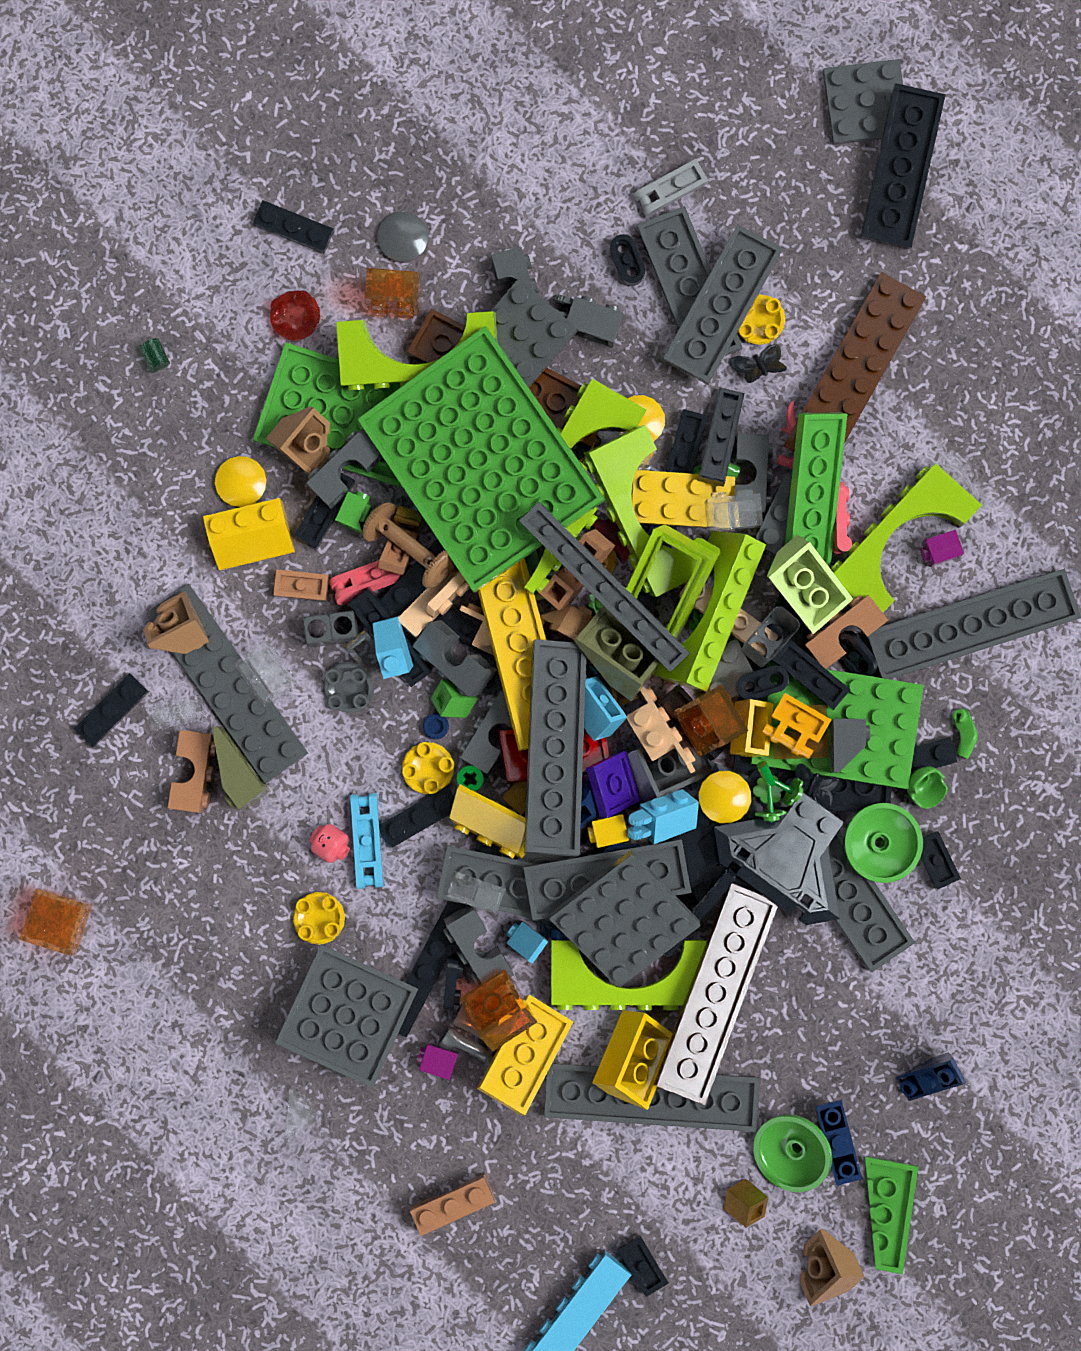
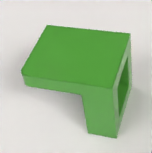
(450, 701)

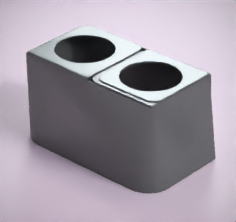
(789, 626)
(330, 632)

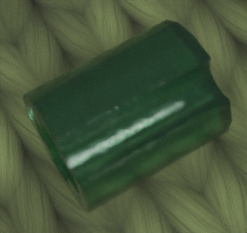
(154, 355)

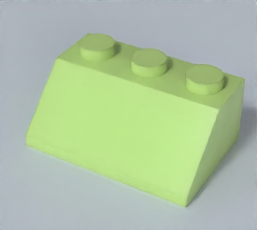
(807, 583)

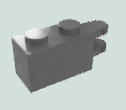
(591, 319)

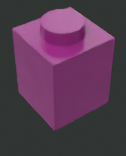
(941, 548)
(437, 1060)

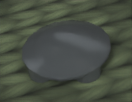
(402, 236)
(348, 687)

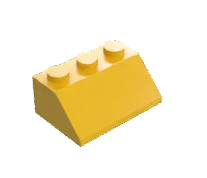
(249, 534)
(489, 822)
(633, 1058)

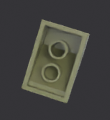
(617, 654)
(238, 776)

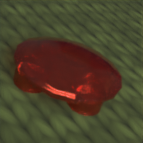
(295, 315)

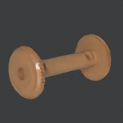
(382, 519)

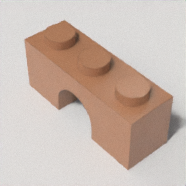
(563, 585)
(863, 614)
(192, 794)
(451, 1206)

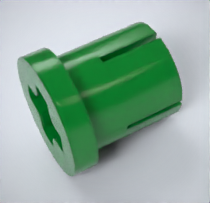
(470, 770)

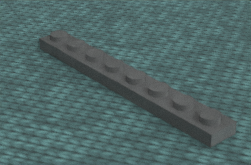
(604, 585)

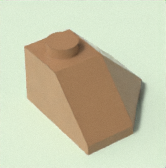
(303, 439)
(567, 622)
(176, 627)
(830, 1268)

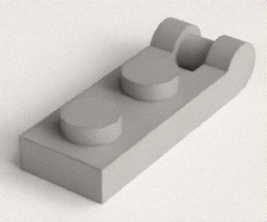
(671, 187)

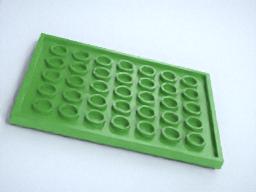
(479, 457)

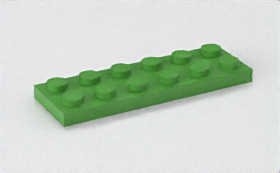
(816, 480)

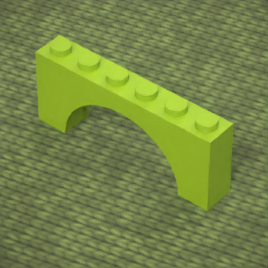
(365, 363)
(598, 411)
(614, 469)
(933, 495)
(732, 579)
(576, 985)

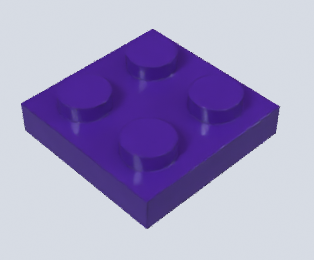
(613, 784)

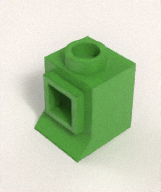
(354, 511)

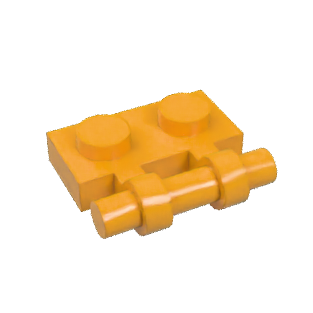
(799, 718)

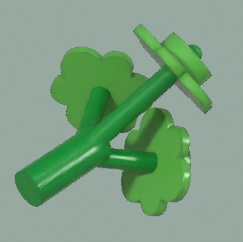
(769, 792)

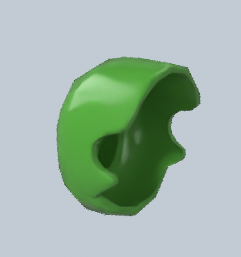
(927, 787)

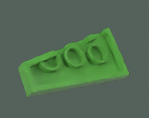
(891, 1204)

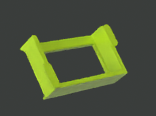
(697, 549)

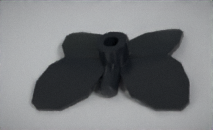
(759, 367)
(815, 785)

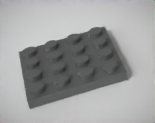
(624, 919)
(346, 1016)

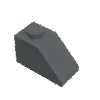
(846, 741)

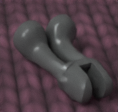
(453, 1039)

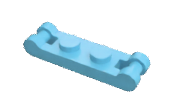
(366, 840)

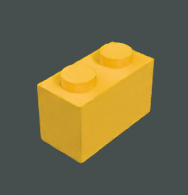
(756, 716)
(608, 831)

